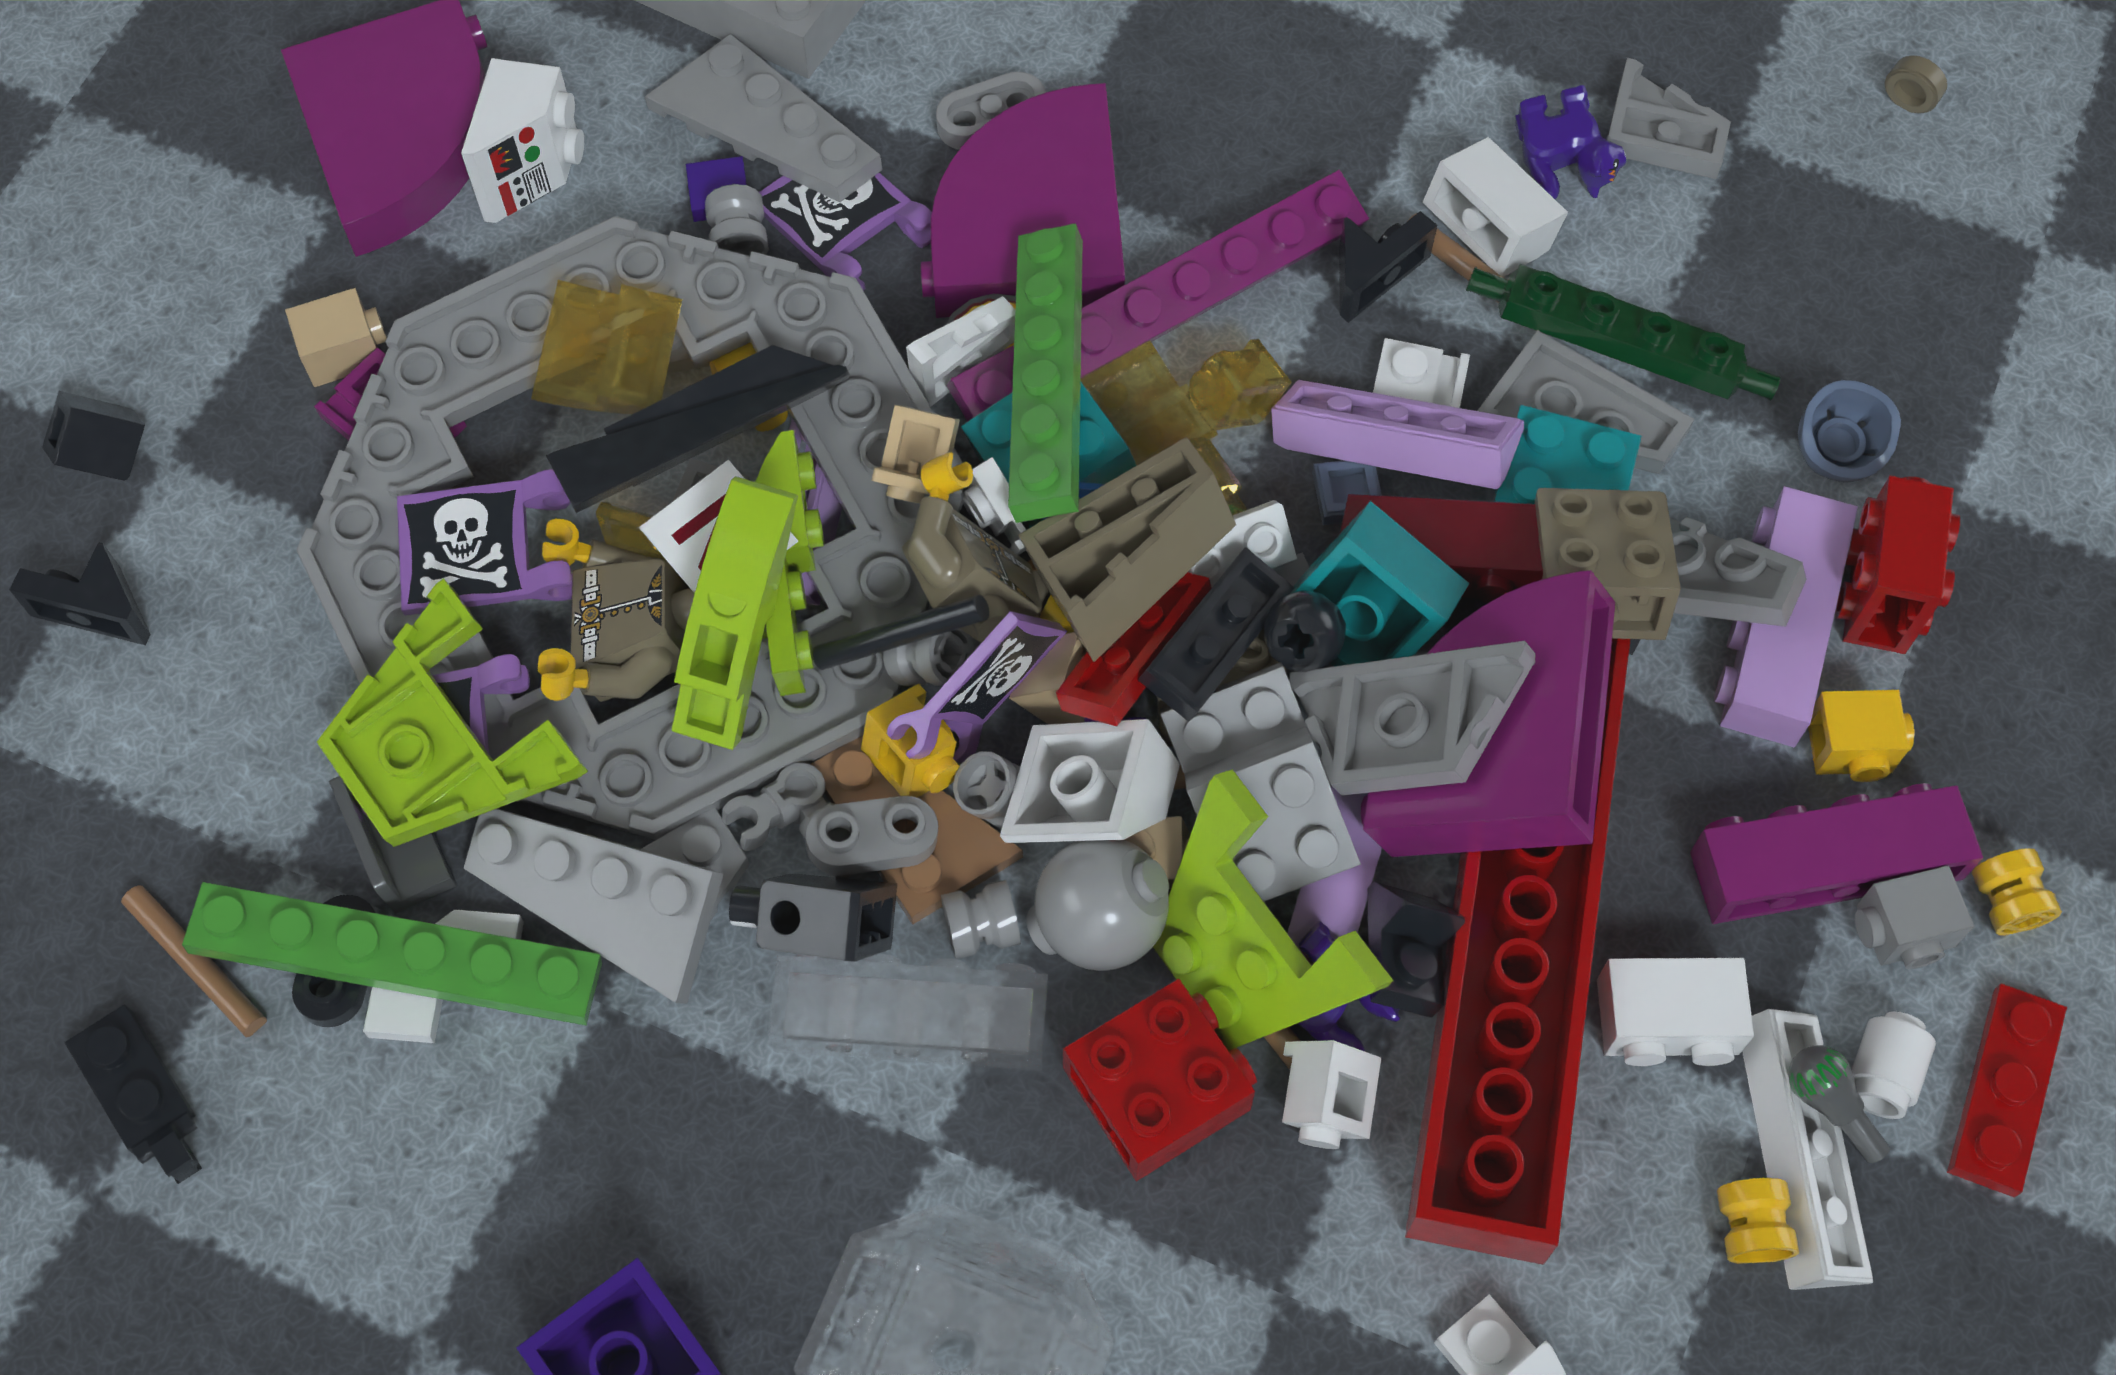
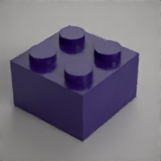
(618, 1330)

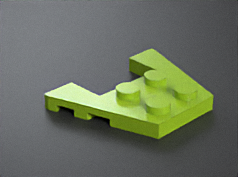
(414, 754)
(1231, 944)

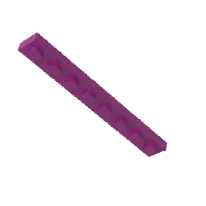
(1186, 285)

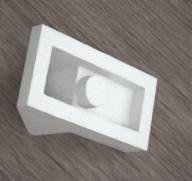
(1492, 1344)

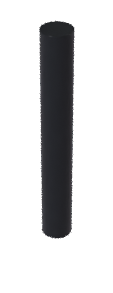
(901, 632)

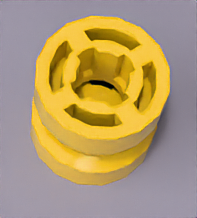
(2016, 891)
(1757, 1220)

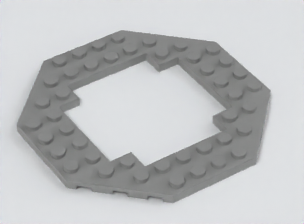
(486, 349)

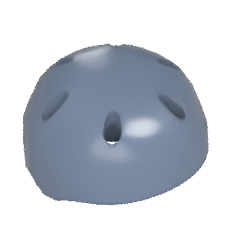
(1836, 445)

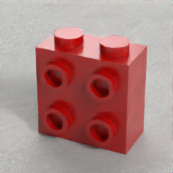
(1899, 564)
(1160, 1078)

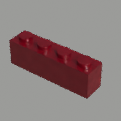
(1482, 541)

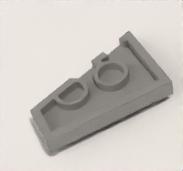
(1573, 386)

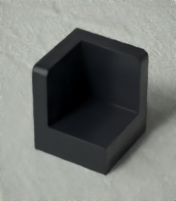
(93, 436)

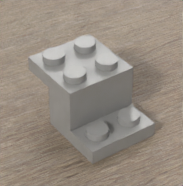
(1264, 739)

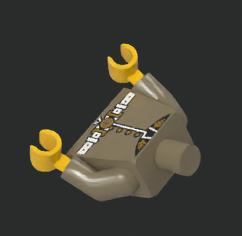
(962, 560)
(624, 620)

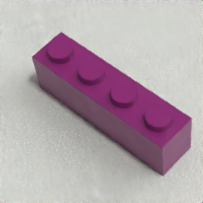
(1831, 852)

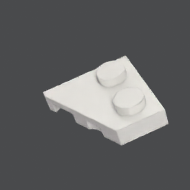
(960, 347)

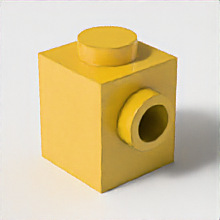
(1860, 733)

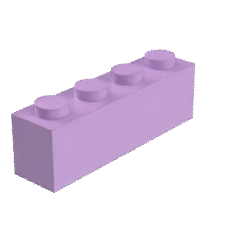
(1779, 666)

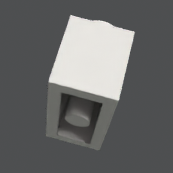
(1494, 206)
(1675, 1009)

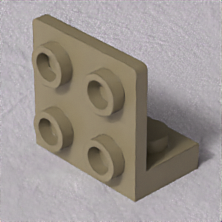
(1623, 542)

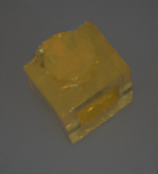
(1229, 379)

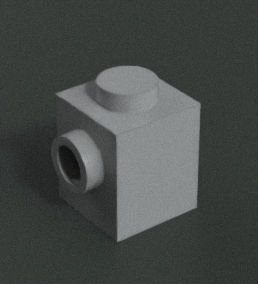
(1913, 918)

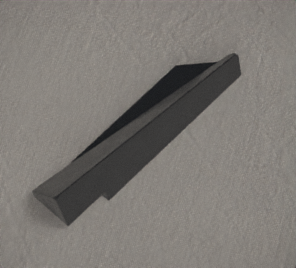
(690, 423)

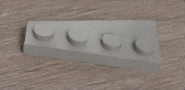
(766, 117)

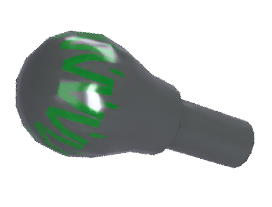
(1827, 1084)

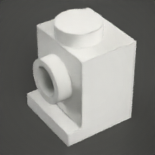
(1330, 1092)

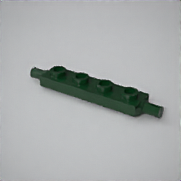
(1623, 331)

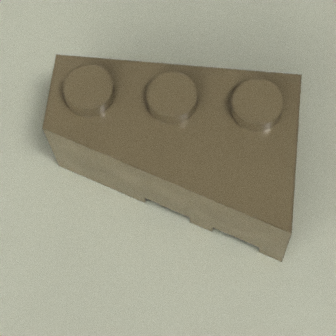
(1129, 543)

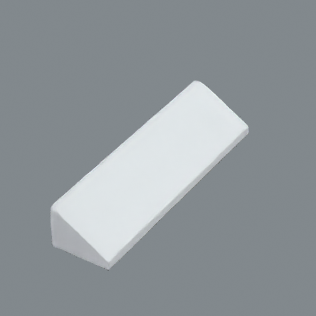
(1806, 1153)

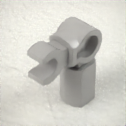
(788, 800)

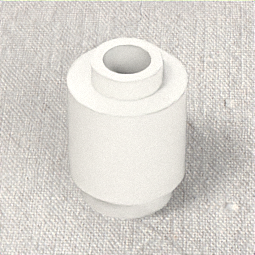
(1892, 1063)

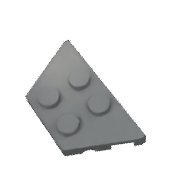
(1411, 715)

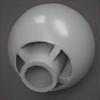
(1099, 904)

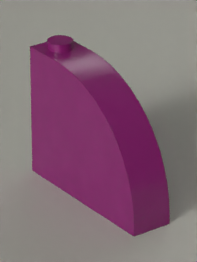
(391, 115)
(1020, 174)
(1544, 758)

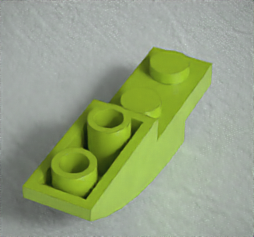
(730, 612)
(789, 648)

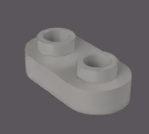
(982, 103)
(873, 839)

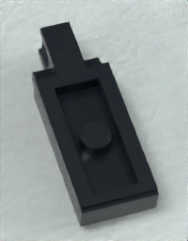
(137, 1091)

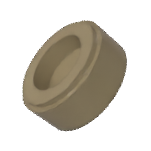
(1916, 84)

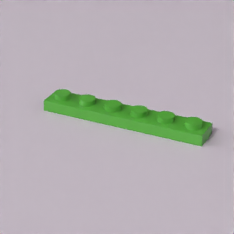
(1046, 375)
(393, 953)

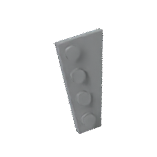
(611, 897)

